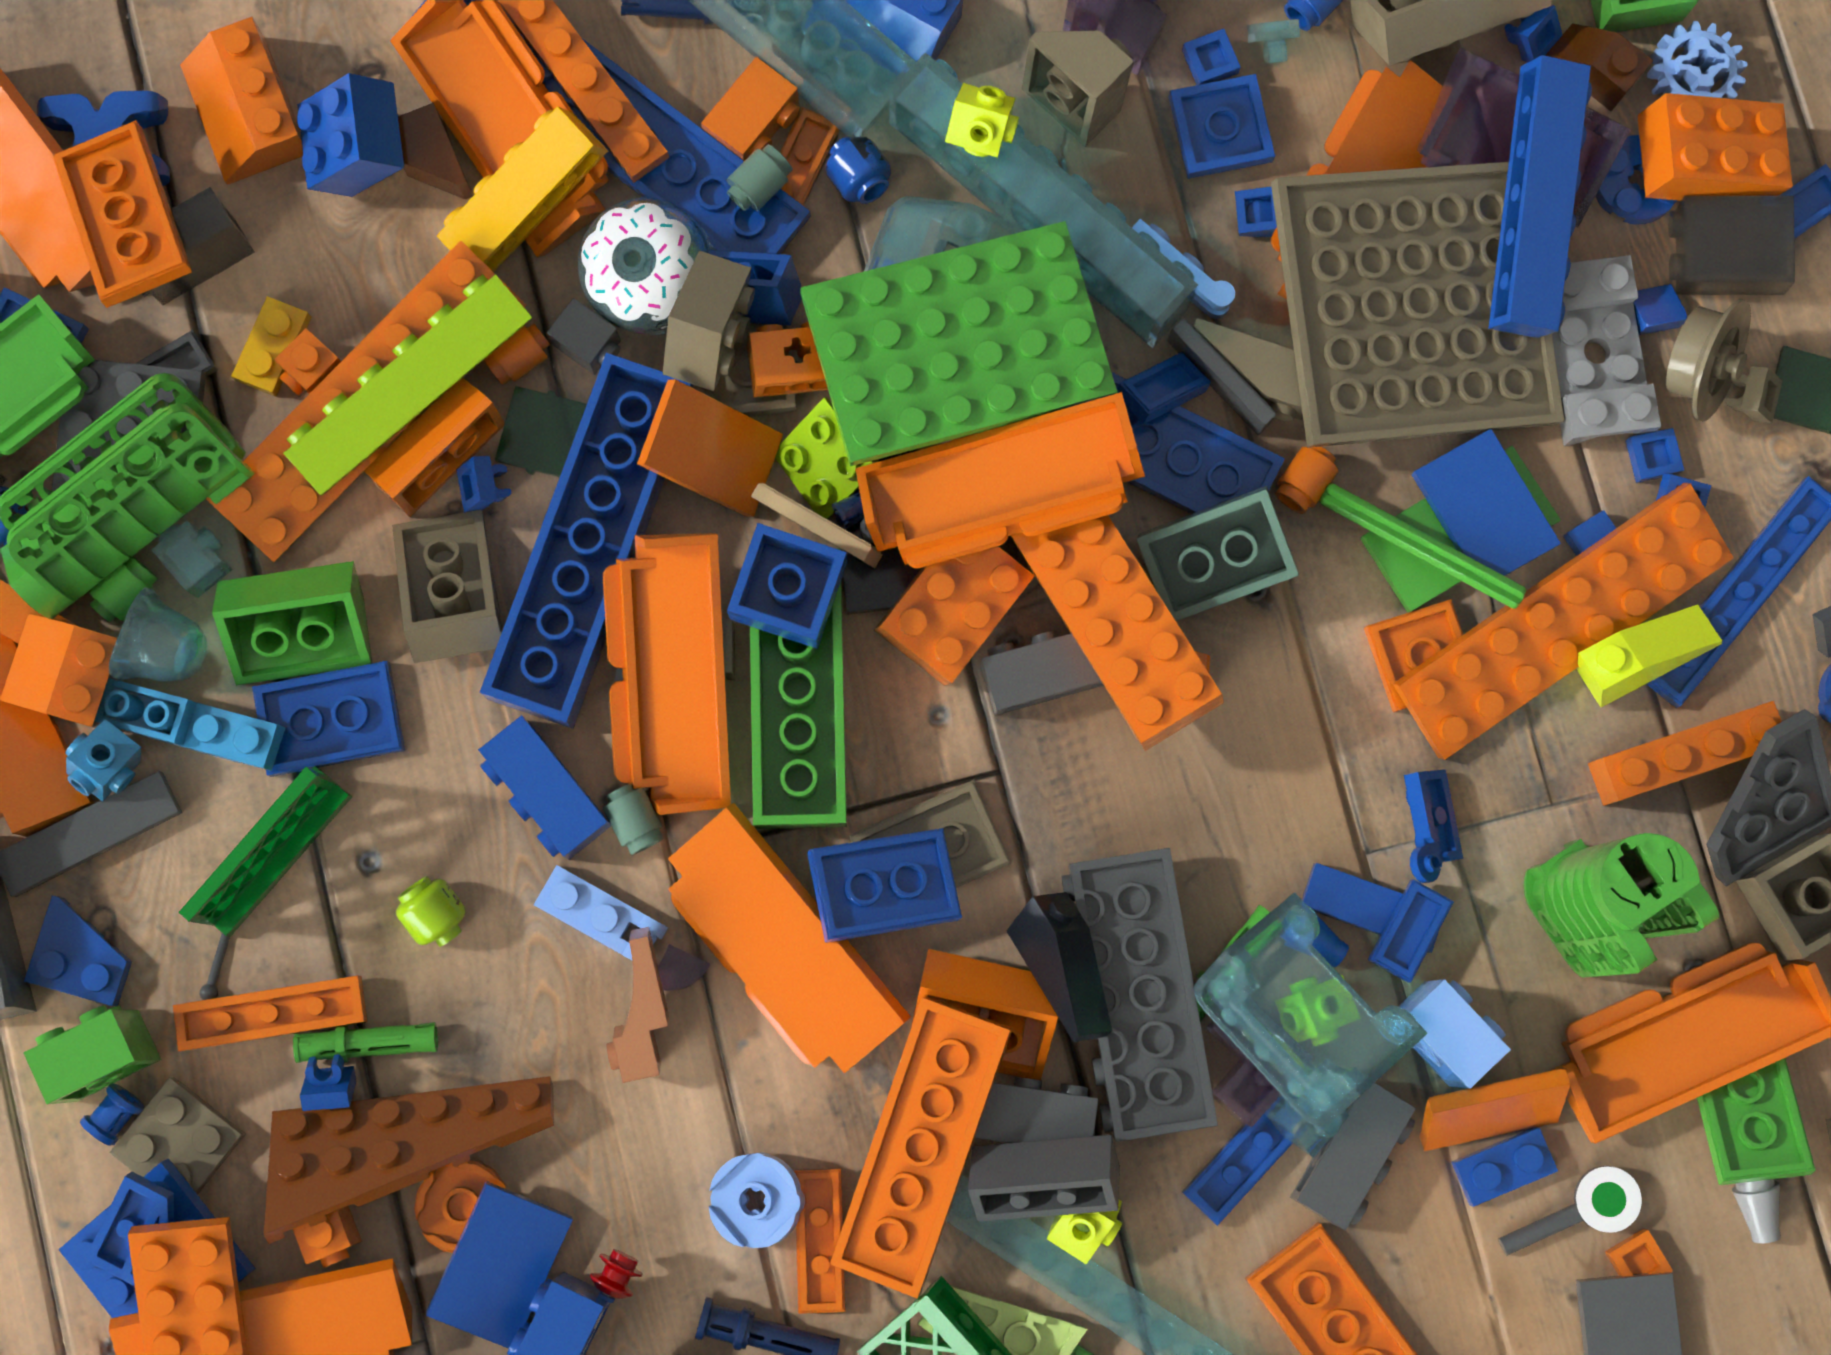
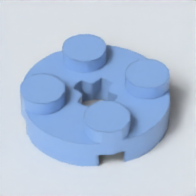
(729, 1200)

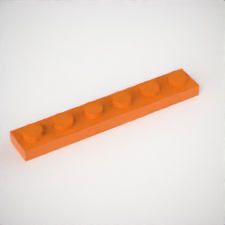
(587, 85)

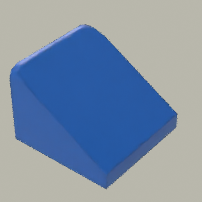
(1658, 310)

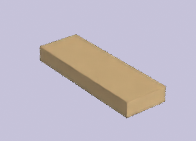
(817, 524)

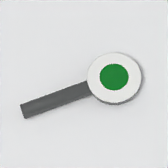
(1602, 1199)

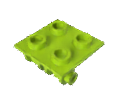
(818, 460)

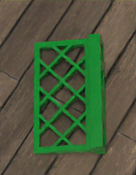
(267, 852)
(950, 1319)

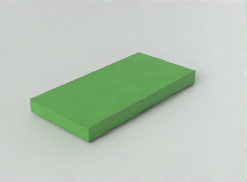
(1417, 580)

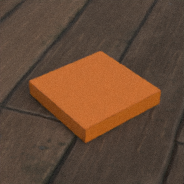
(1409, 641)

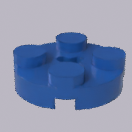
(1625, 198)

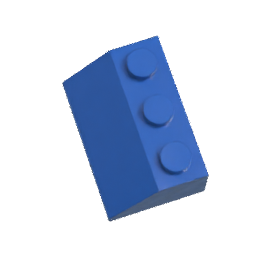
(913, 24)

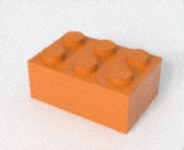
(1713, 147)
(953, 610)

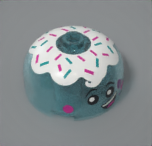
(608, 268)

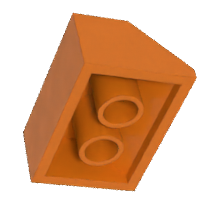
(242, 101)
(435, 446)
(1000, 995)

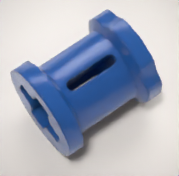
(112, 1114)

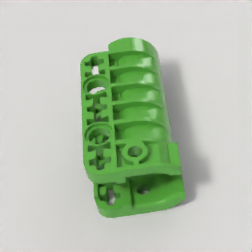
(119, 497)
(1613, 897)

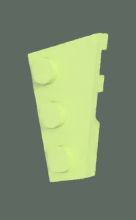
(1020, 1328)

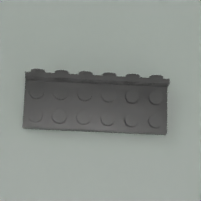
(1156, 1048)

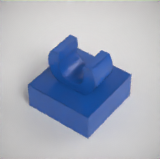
(1535, 33)
(478, 483)
(327, 1086)

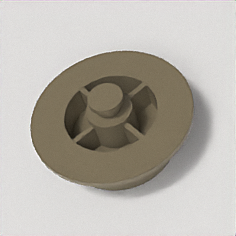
(1708, 356)

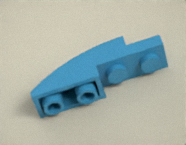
(190, 724)

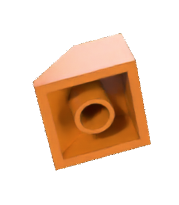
(59, 670)

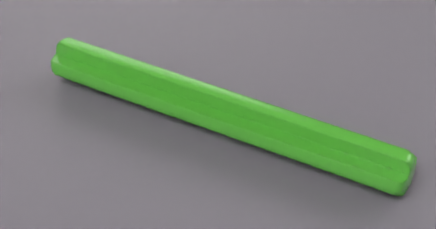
(1423, 546)

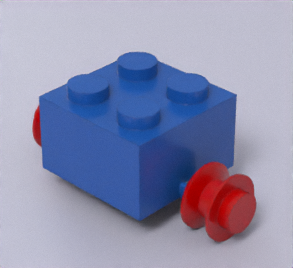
(572, 1310)

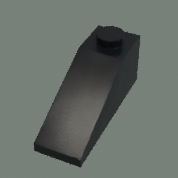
(1063, 962)

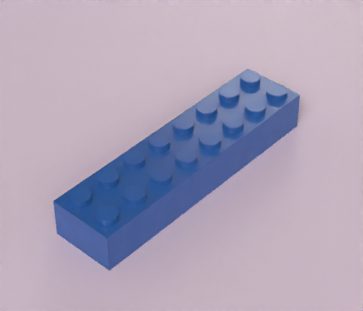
(592, 519)

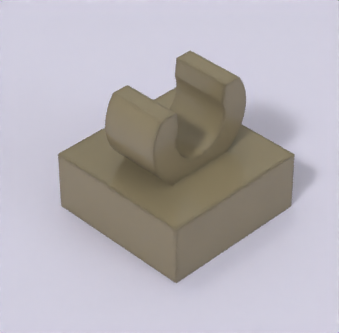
(1759, 396)

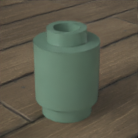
(758, 178)
(633, 819)

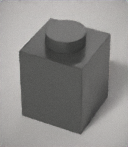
(584, 336)

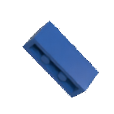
(543, 789)

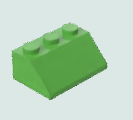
(292, 623)

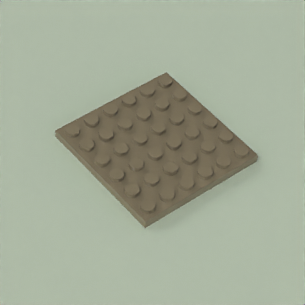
(1395, 307)

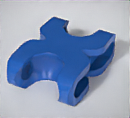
(78, 115)

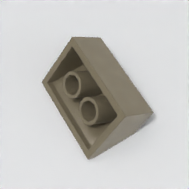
(1078, 78)

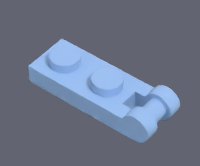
(1210, 296)
(593, 911)

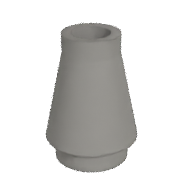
(1760, 1207)

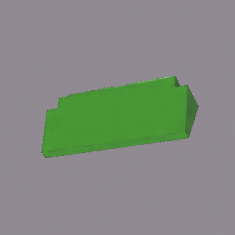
(37, 373)

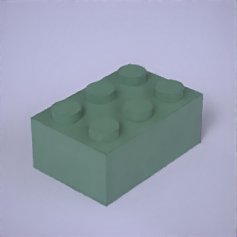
(1218, 554)

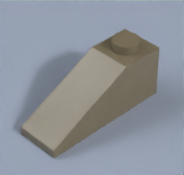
(1262, 364)

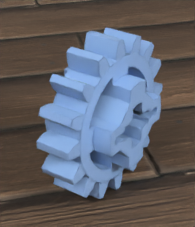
(1703, 54)

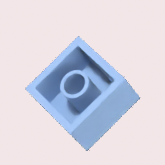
(1457, 1040)

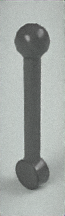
(209, 990)

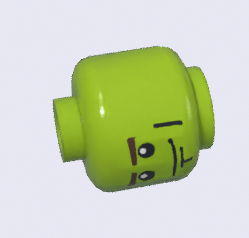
(430, 911)

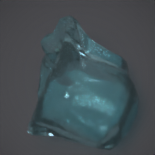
(157, 642)

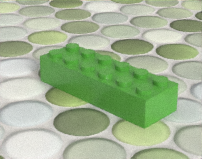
(798, 729)

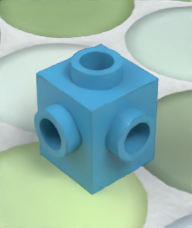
(102, 761)

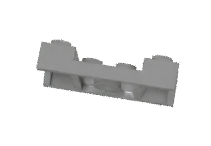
(1615, 393)

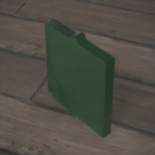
(1804, 389)
(539, 431)

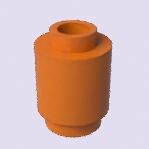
(518, 354)
(1306, 478)

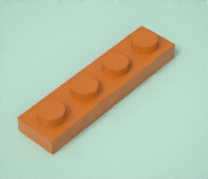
(269, 1013)

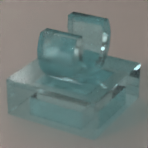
(1273, 38)

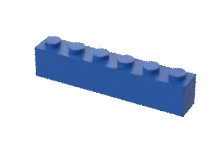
(1540, 197)

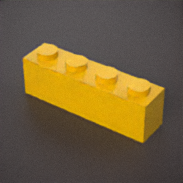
(524, 188)

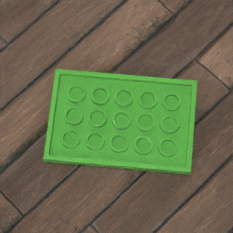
(957, 342)

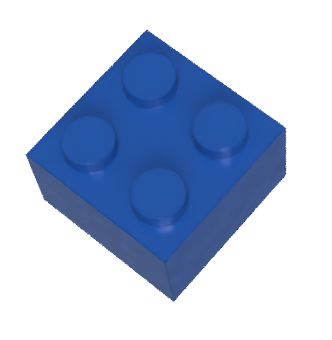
(350, 135)
(787, 585)

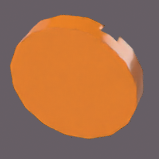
(448, 1199)

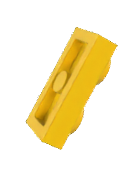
(272, 332)

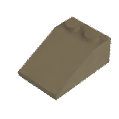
(447, 586)

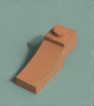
(634, 1043)

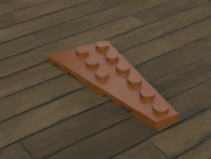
(389, 1143)

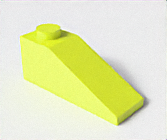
(1645, 653)

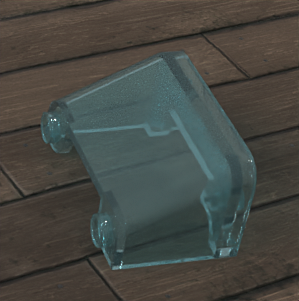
(1301, 1016)

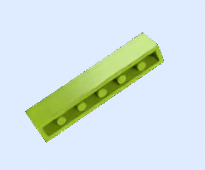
(406, 385)

